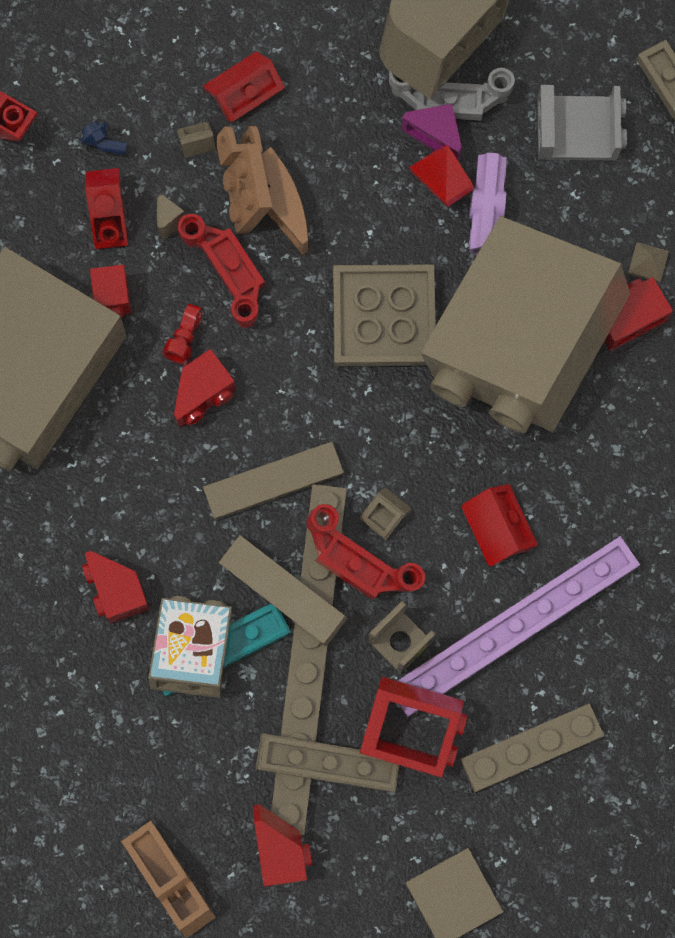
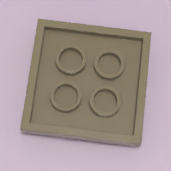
(382, 314)

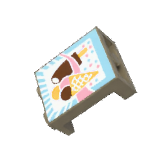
(190, 646)

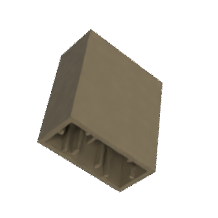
(524, 326)
(49, 356)

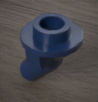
(96, 134)

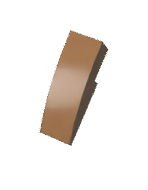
(285, 200)
(168, 879)

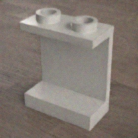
(580, 126)

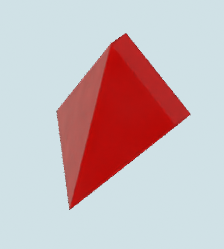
(443, 175)

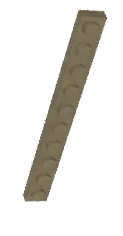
(306, 671)

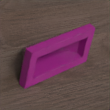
(433, 127)

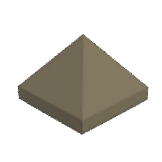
(648, 262)

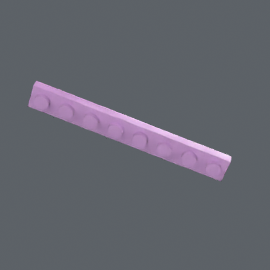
(523, 620)

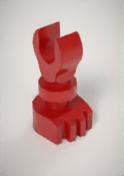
(178, 349)

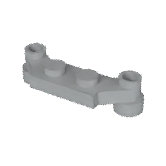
(468, 100)

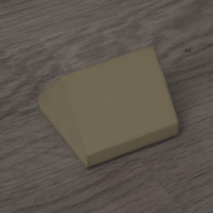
(196, 139)
(167, 216)

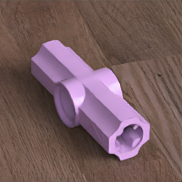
(487, 198)

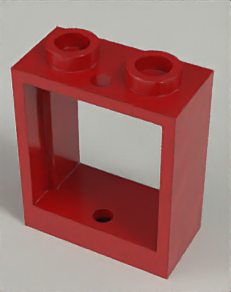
(421, 700)

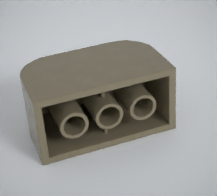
(433, 38)

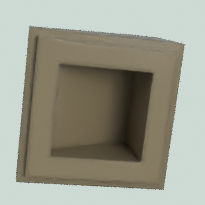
(385, 513)

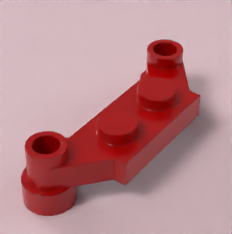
(229, 262)
(353, 562)

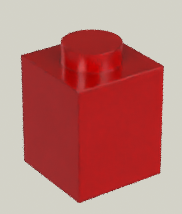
(111, 288)

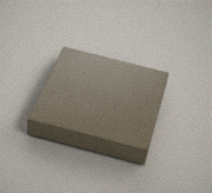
(454, 896)

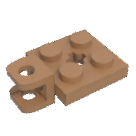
(244, 177)

